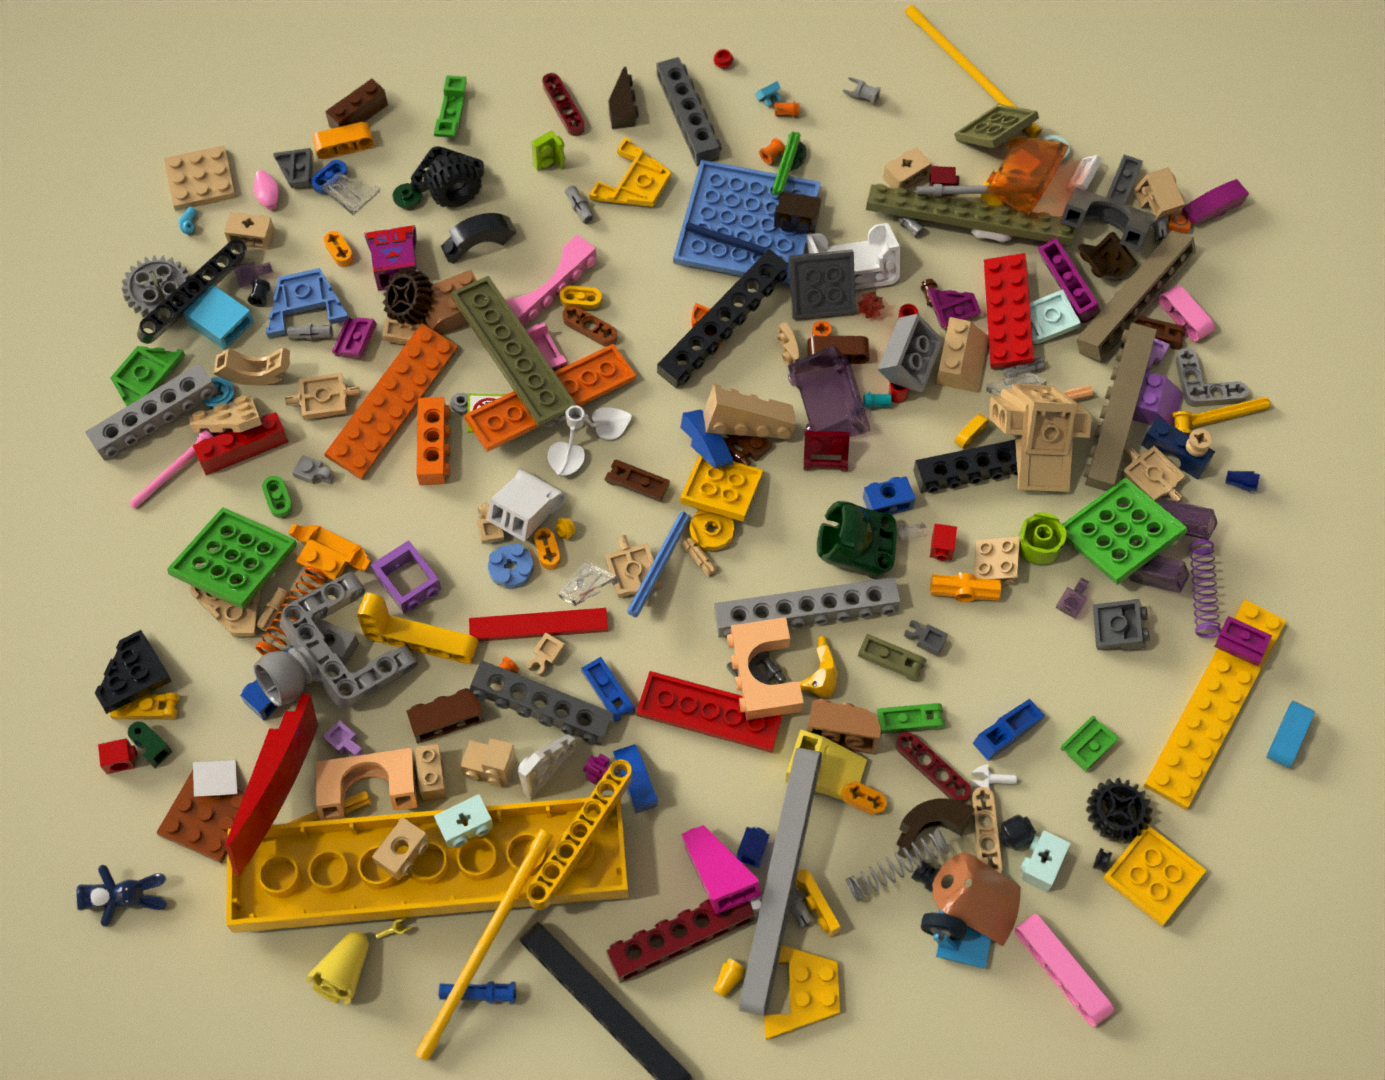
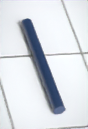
(725, 238)

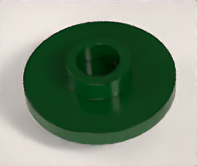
(405, 196)

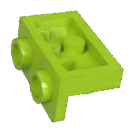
(547, 150)

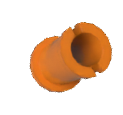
(787, 108)

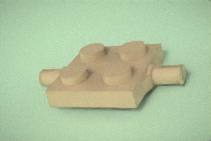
(322, 396)
(1153, 473)
(630, 567)

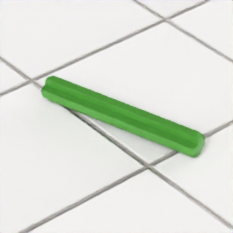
(786, 163)

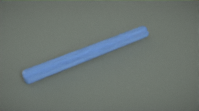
(658, 564)

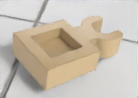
(547, 651)

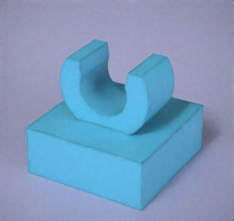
(767, 92)

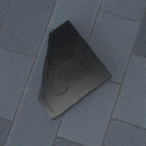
(131, 673)

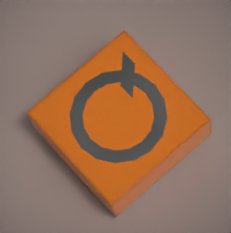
(1179, 222)

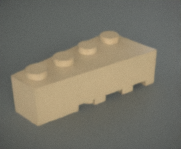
(747, 415)

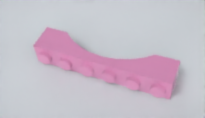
(575, 259)

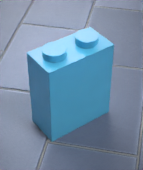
(218, 317)

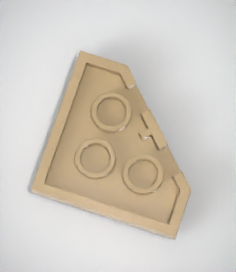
(237, 415)
(234, 619)

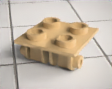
(997, 559)

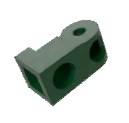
(146, 738)

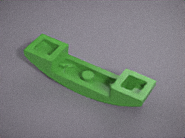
(452, 107)

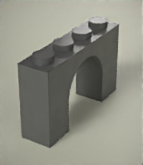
(1131, 221)

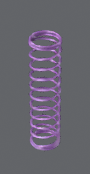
(1203, 551)

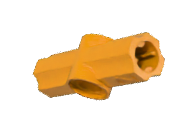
(965, 587)

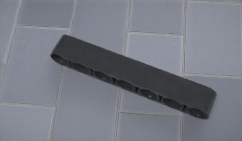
(185, 297)

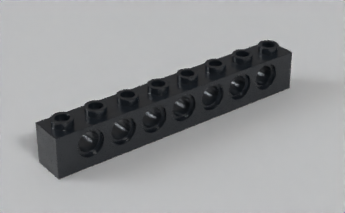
(767, 264)

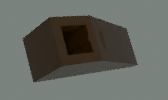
(621, 106)

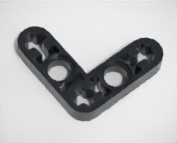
(438, 152)

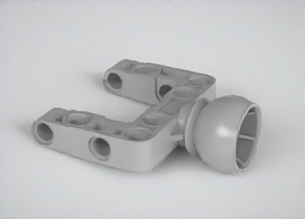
(285, 674)

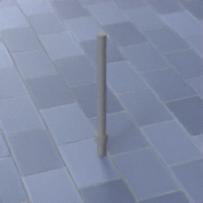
(937, 190)

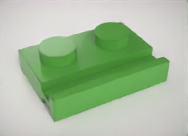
(1089, 743)

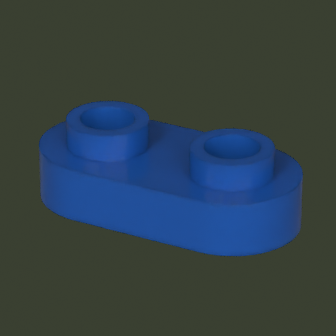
(326, 173)

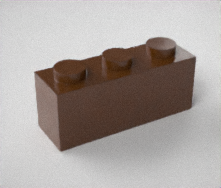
(358, 105)
(444, 715)

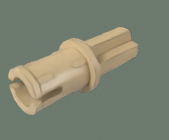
(272, 608)

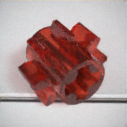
(870, 304)

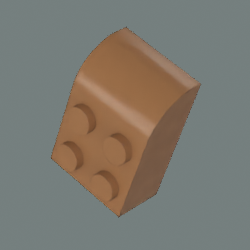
(444, 313)
(845, 725)

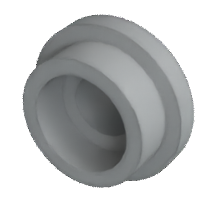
(457, 407)

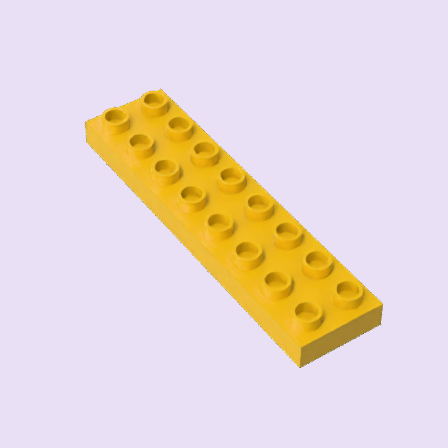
(328, 875)

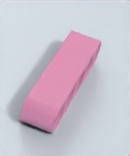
(1064, 970)

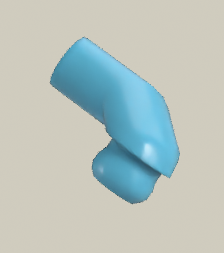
(185, 221)

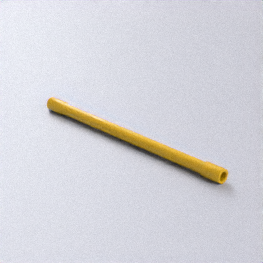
(919, 19)
(432, 1038)

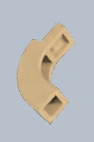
(252, 370)

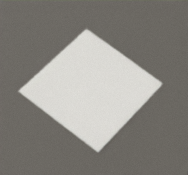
(214, 778)

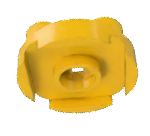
(711, 541)

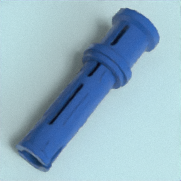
(490, 992)

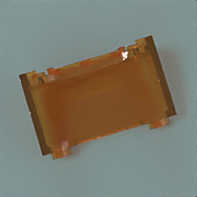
(1026, 171)

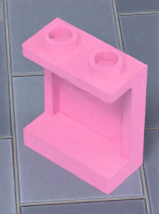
(545, 344)

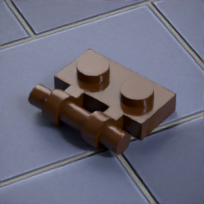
(750, 445)

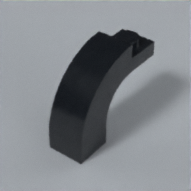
(476, 230)

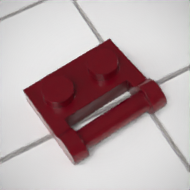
(826, 444)

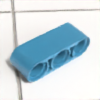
(1290, 734)

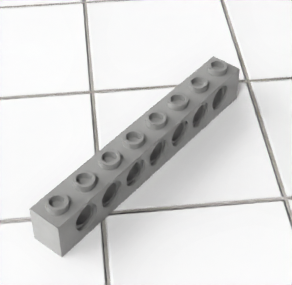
(816, 598)

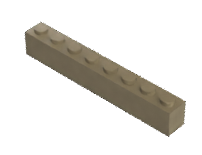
(1136, 295)
(1120, 408)

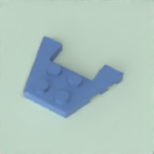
(303, 293)

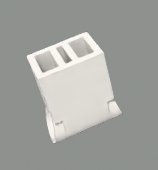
(524, 504)

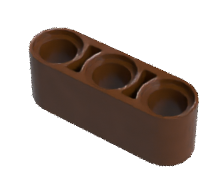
(852, 347)

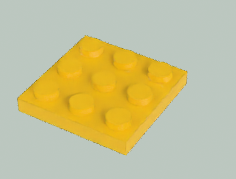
(723, 489)
(1154, 875)

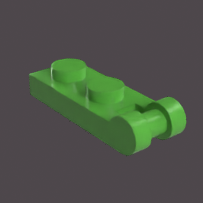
(910, 718)

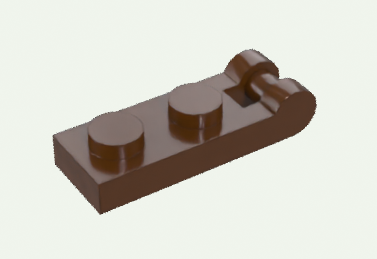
(1163, 328)
(637, 480)

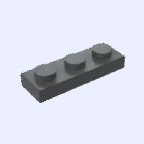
(1124, 179)

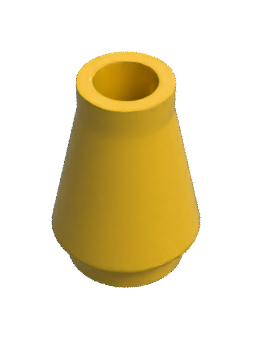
(729, 977)

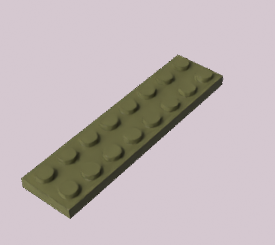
(513, 350)

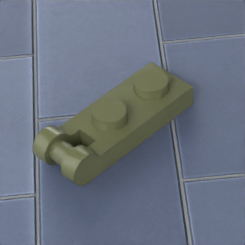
(891, 657)

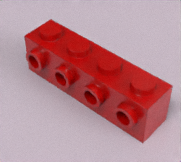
(235, 447)

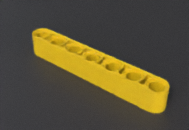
(579, 845)

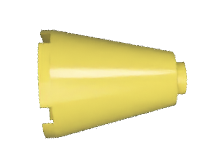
(340, 969)

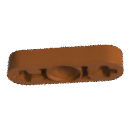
(584, 318)

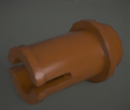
(928, 284)

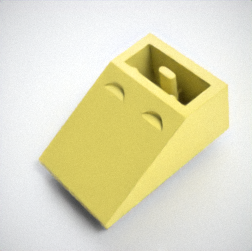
(837, 766)

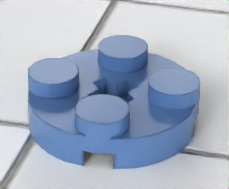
(506, 554)

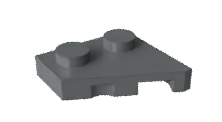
(296, 166)

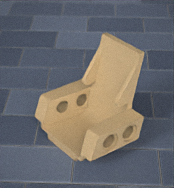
(1047, 429)

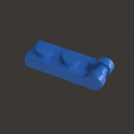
(607, 688)

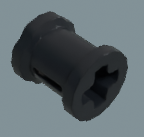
(259, 291)

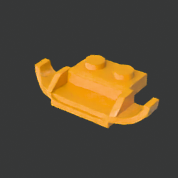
(328, 551)

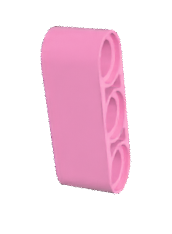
(1186, 312)

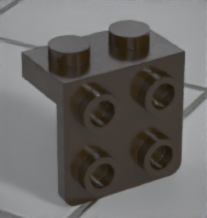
(797, 212)
(1108, 258)

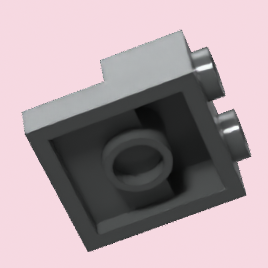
(1120, 625)

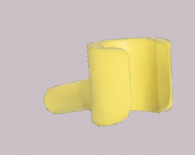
(397, 927)

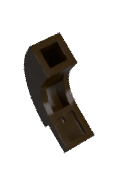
(933, 813)

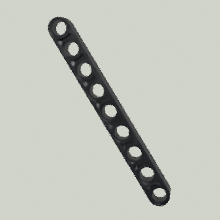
(602, 1005)

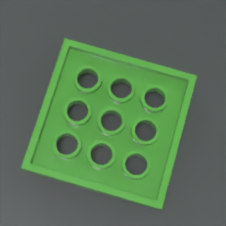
(1120, 543)
(216, 561)

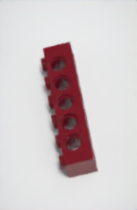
(696, 936)

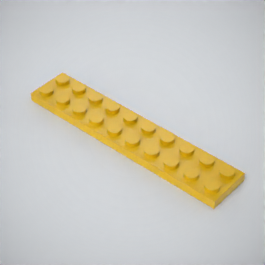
(1209, 715)

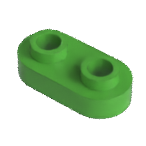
(277, 498)

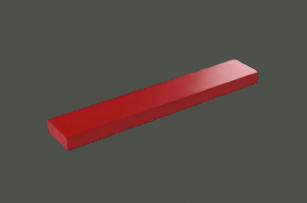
(537, 624)

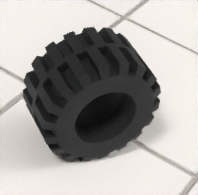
(453, 180)

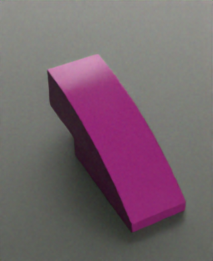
(1216, 202)

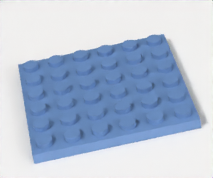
(741, 206)

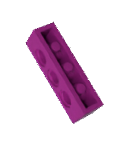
(1069, 280)

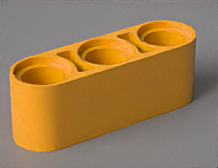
(343, 140)

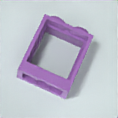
(395, 560)

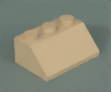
(962, 356)

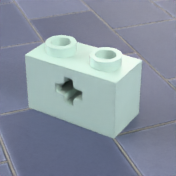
(473, 812)
(1054, 851)

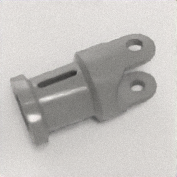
(864, 91)

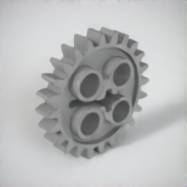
(138, 293)

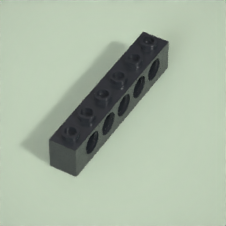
(968, 459)

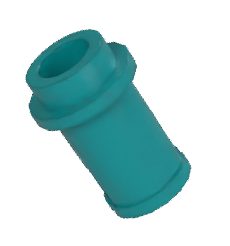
(876, 400)

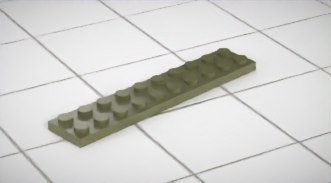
(968, 214)

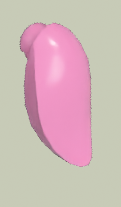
(266, 190)

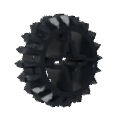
(1109, 793)

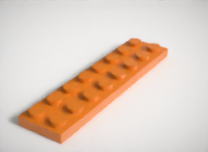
(584, 380)
(391, 401)

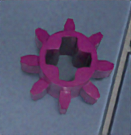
(596, 768)

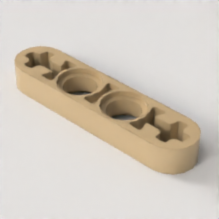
(990, 833)

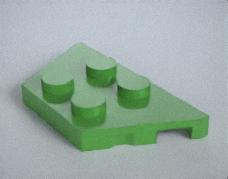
(144, 372)

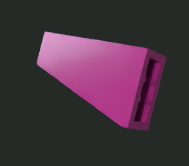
(719, 871)

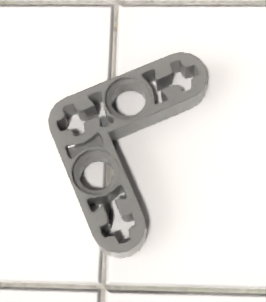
(1198, 386)

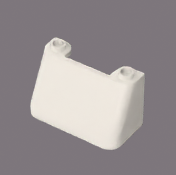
(874, 260)

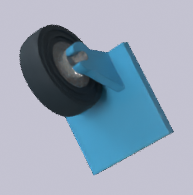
(956, 939)

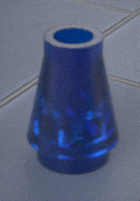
(1243, 479)

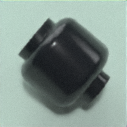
(1017, 832)

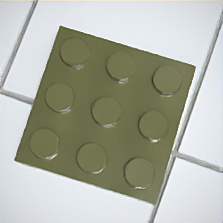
(997, 126)

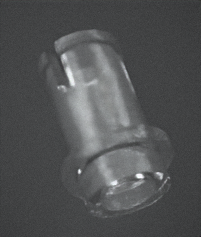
(911, 532)

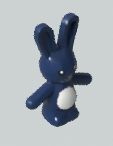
(124, 894)

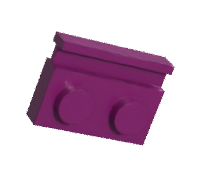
(354, 337)
(1243, 641)

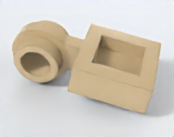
(488, 532)

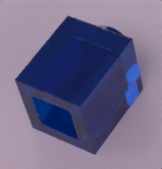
(753, 846)

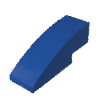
(708, 445)
(1008, 729)
(641, 789)

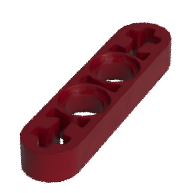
(565, 103)
(936, 765)

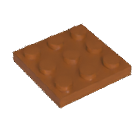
(201, 821)

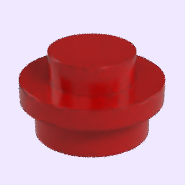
(723, 58)

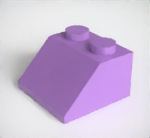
(1157, 399)

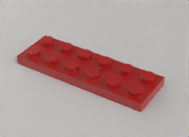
(1008, 311)
(704, 712)

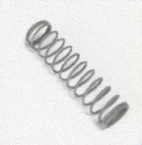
(855, 887)

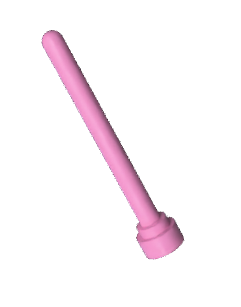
(169, 472)

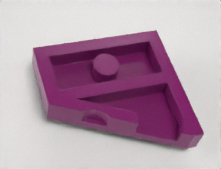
(953, 304)

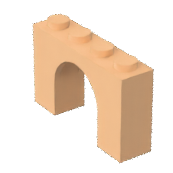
(757, 698)
(337, 775)

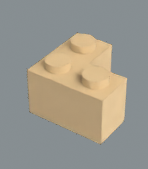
(1160, 193)
(489, 762)

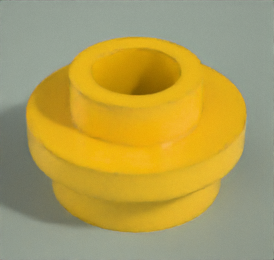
(565, 528)

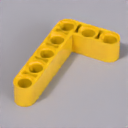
(418, 637)

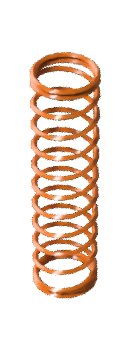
(271, 648)

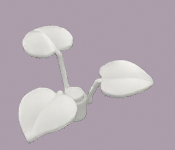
(609, 425)

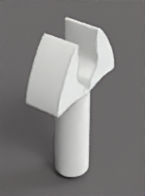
(991, 778)

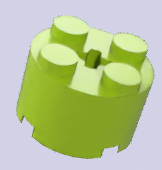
(1041, 538)

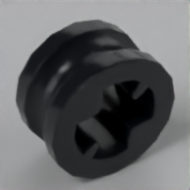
(1102, 860)

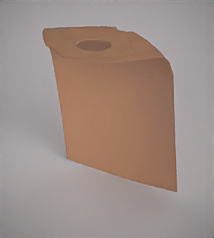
(986, 905)

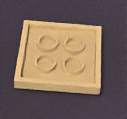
(199, 177)

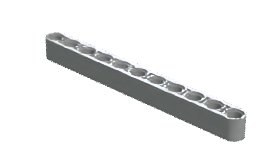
(780, 882)

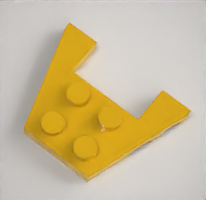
(641, 183)
(812, 992)

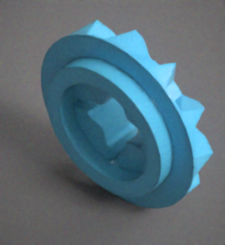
(226, 389)

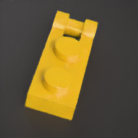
(149, 708)
(817, 902)

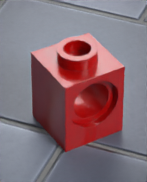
(943, 542)
(117, 756)

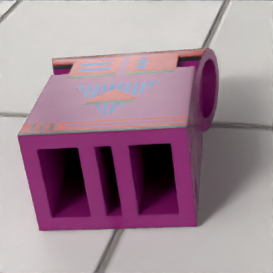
(391, 251)

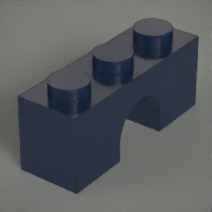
(1170, 439)

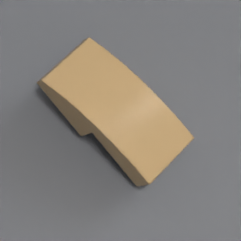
(788, 341)

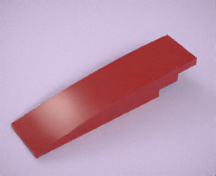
(271, 781)

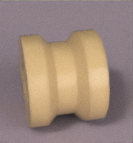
(1195, 446)

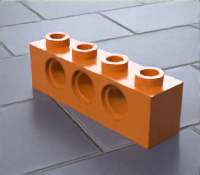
(429, 471)

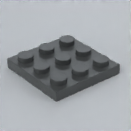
(822, 284)

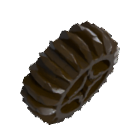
(408, 296)

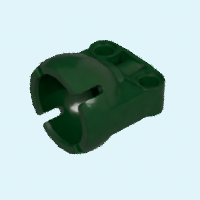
(860, 541)

